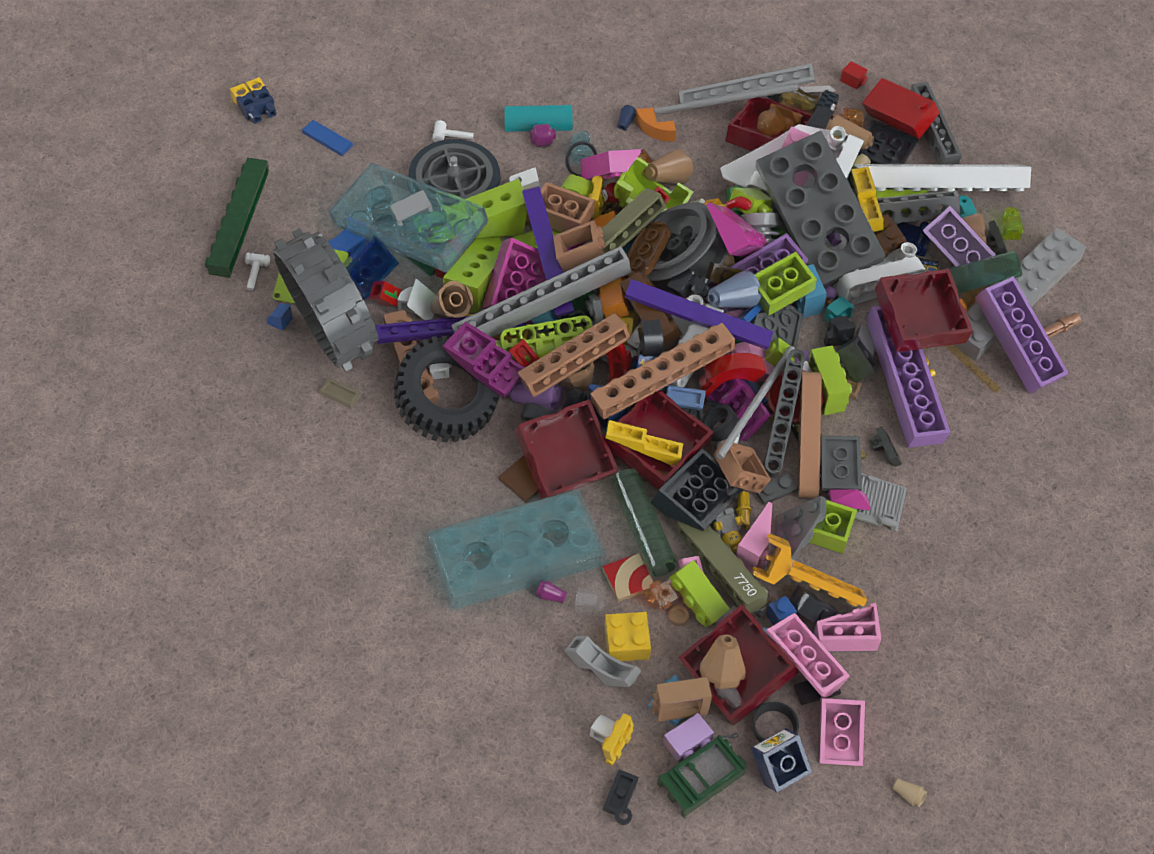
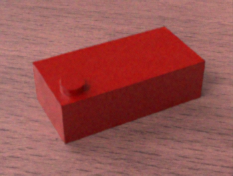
(900, 108)

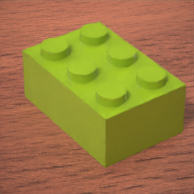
(784, 283)
(833, 383)

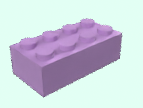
(956, 239)

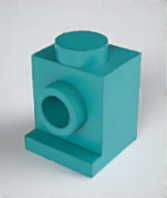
(839, 308)

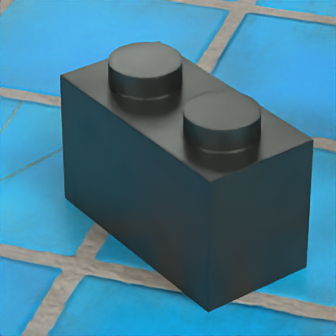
(857, 359)

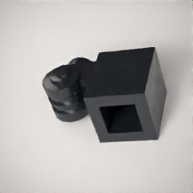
(687, 283)

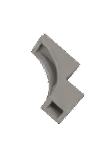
(607, 668)

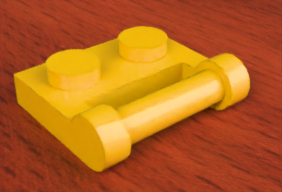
(597, 182)

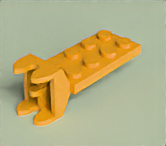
(782, 564)

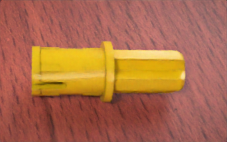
(744, 509)

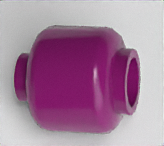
(542, 135)

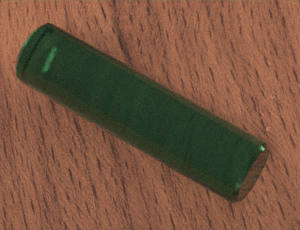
(986, 271)
(643, 522)

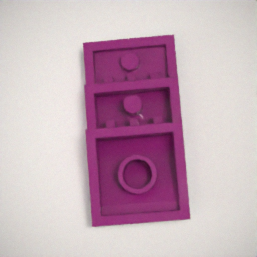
(483, 359)
(738, 396)

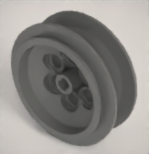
(691, 244)

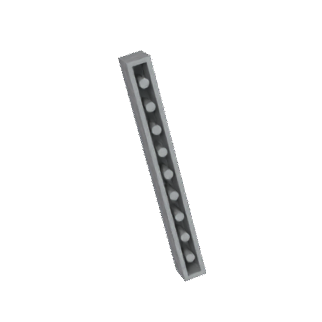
(550, 293)

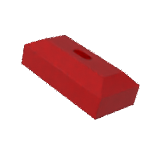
(522, 349)

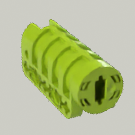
(545, 344)

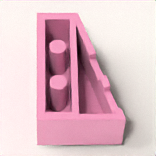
(850, 631)

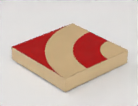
(627, 577)

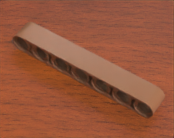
(809, 435)

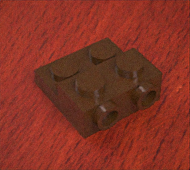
(890, 237)

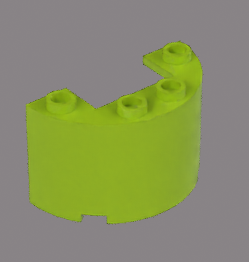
(634, 182)

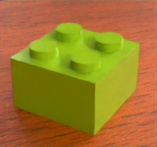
(835, 527)

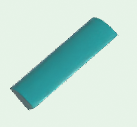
(525, 117)

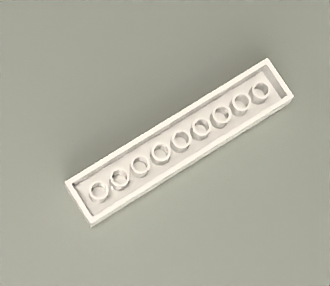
(948, 177)

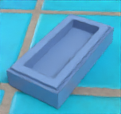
(687, 397)

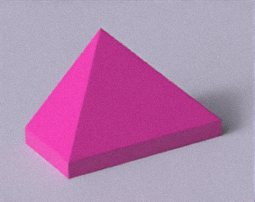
(850, 498)

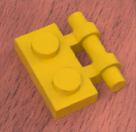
(619, 737)

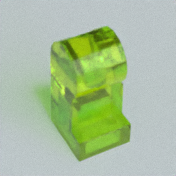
(1013, 225)

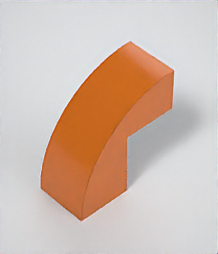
(658, 130)

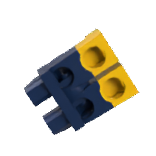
(254, 101)

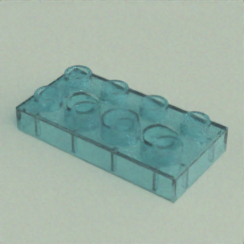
(368, 213)
(516, 549)

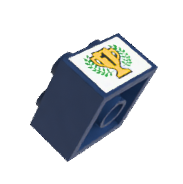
(781, 760)

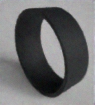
(779, 707)

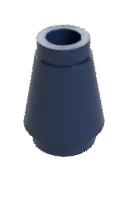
(626, 116)

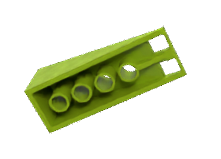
(504, 210)
(476, 268)

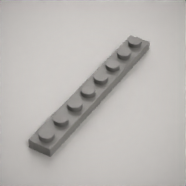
(796, 75)

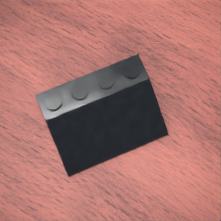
(696, 492)

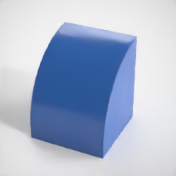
(280, 316)

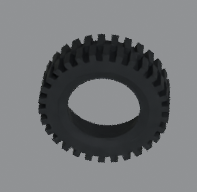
(426, 414)

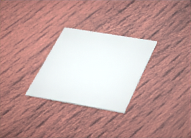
(817, 88)
(420, 300)

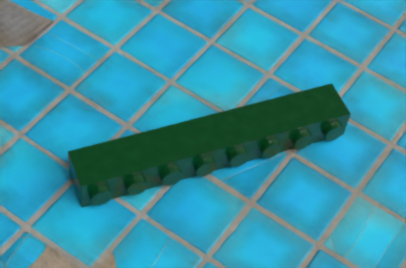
(237, 217)

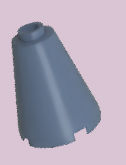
(736, 291)

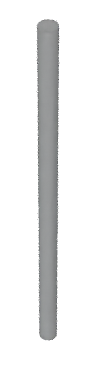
(725, 99)
(753, 405)

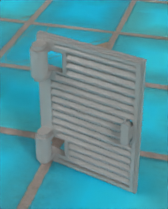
(885, 501)

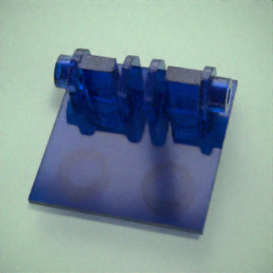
(916, 236)

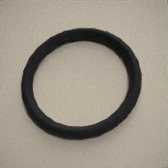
(569, 151)

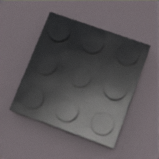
(889, 144)

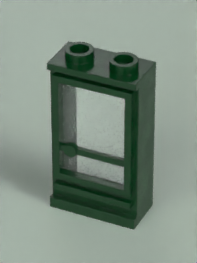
(703, 775)

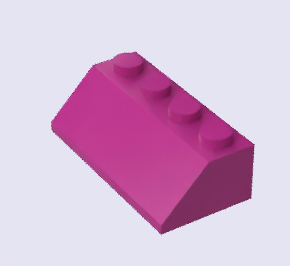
(608, 164)

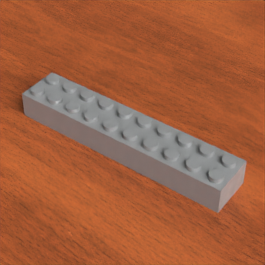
(1040, 271)

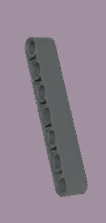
(787, 404)

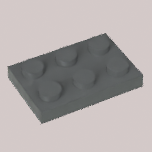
(840, 463)

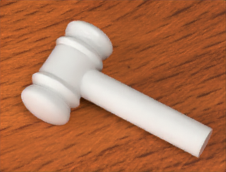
(440, 132)
(255, 261)

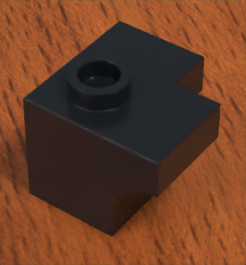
(839, 331)

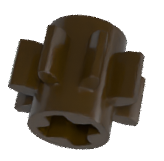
(611, 206)

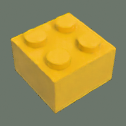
(628, 636)

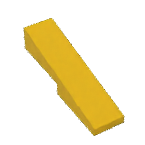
(867, 197)
(636, 439)

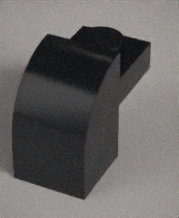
(650, 338)
(810, 605)

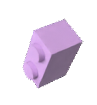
(688, 737)

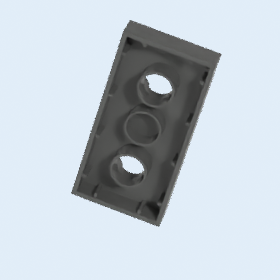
(820, 209)

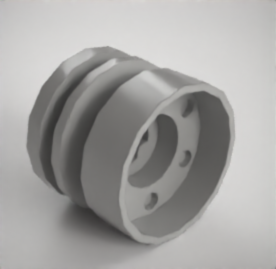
(763, 223)

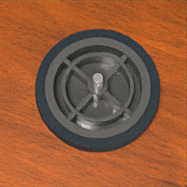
(456, 167)

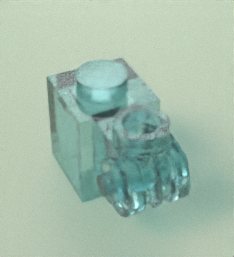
(580, 151)

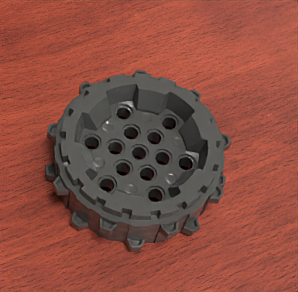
(326, 297)

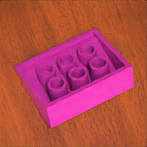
(737, 234)
(515, 271)

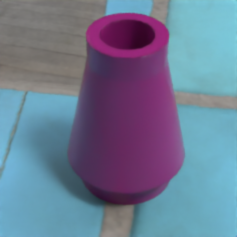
(550, 592)

